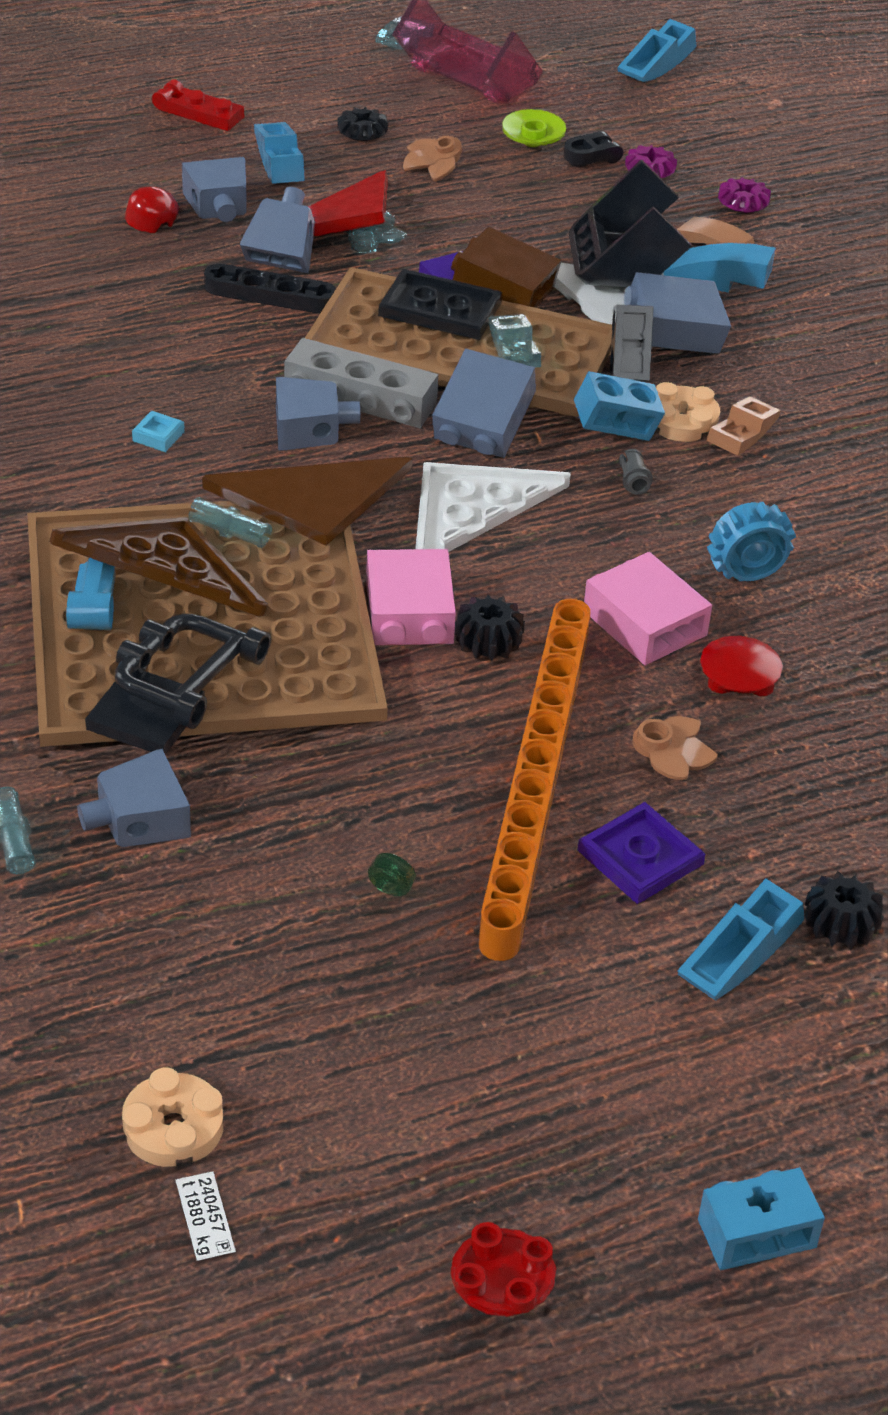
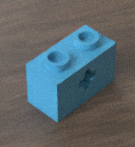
(760, 1218)

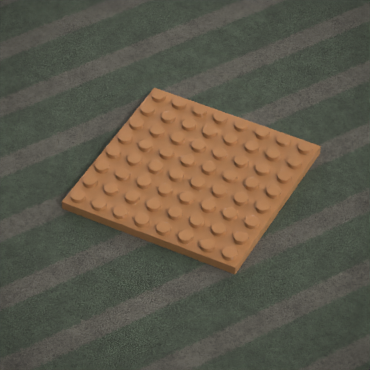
(319, 655)

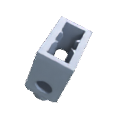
(216, 187)
(281, 233)
(310, 413)
(139, 802)

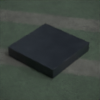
(134, 719)

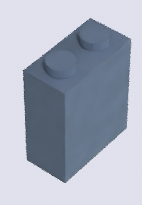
(685, 311)
(484, 403)

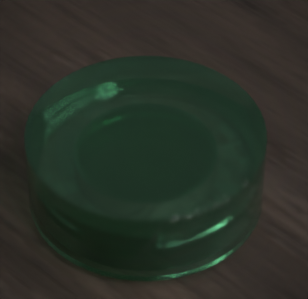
(391, 874)

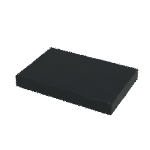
(440, 304)

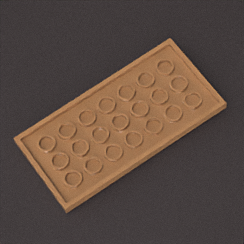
(566, 342)

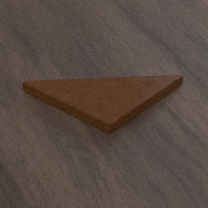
(311, 498)
(165, 552)

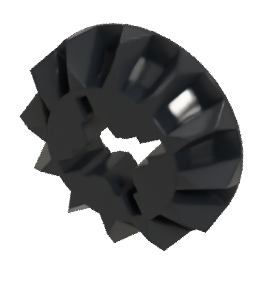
(362, 124)

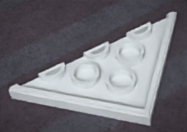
(595, 300)
(471, 500)

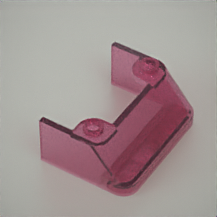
(465, 58)

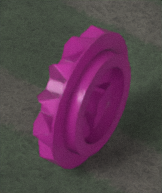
(663, 161)
(744, 195)

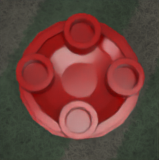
(741, 665)
(503, 1270)

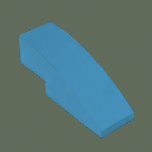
(659, 51)
(280, 152)
(726, 264)
(743, 940)

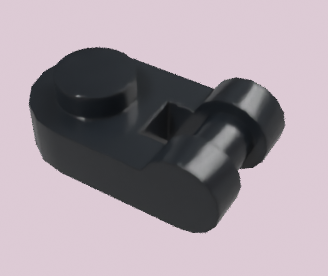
(591, 148)

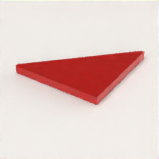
(352, 207)

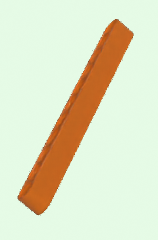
(534, 783)

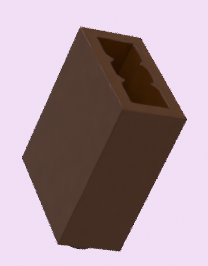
(507, 266)

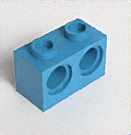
(619, 406)

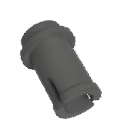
(636, 476)

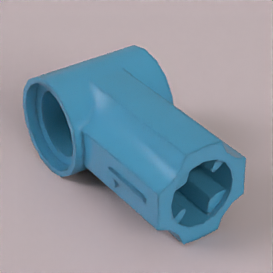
(92, 601)

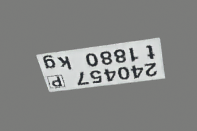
(205, 1216)

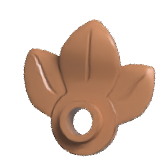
(436, 155)
(673, 746)

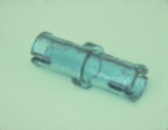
(230, 522)
(15, 833)

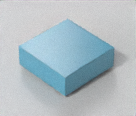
(158, 431)

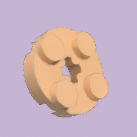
(699, 408)
(166, 1094)

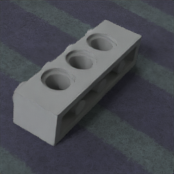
(379, 384)

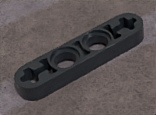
(235, 283)

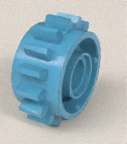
(751, 541)

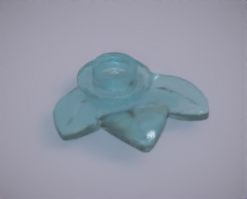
(367, 238)

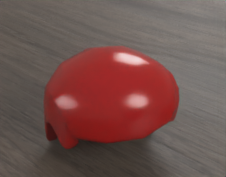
(150, 208)

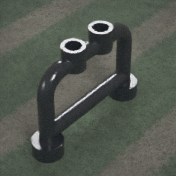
(185, 701)

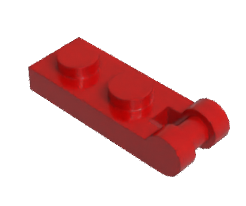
(197, 106)

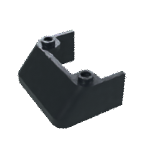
(627, 232)

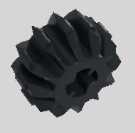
(489, 627)
(844, 910)

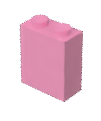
(410, 597)
(647, 608)

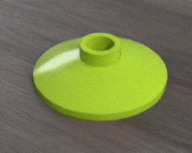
(534, 127)

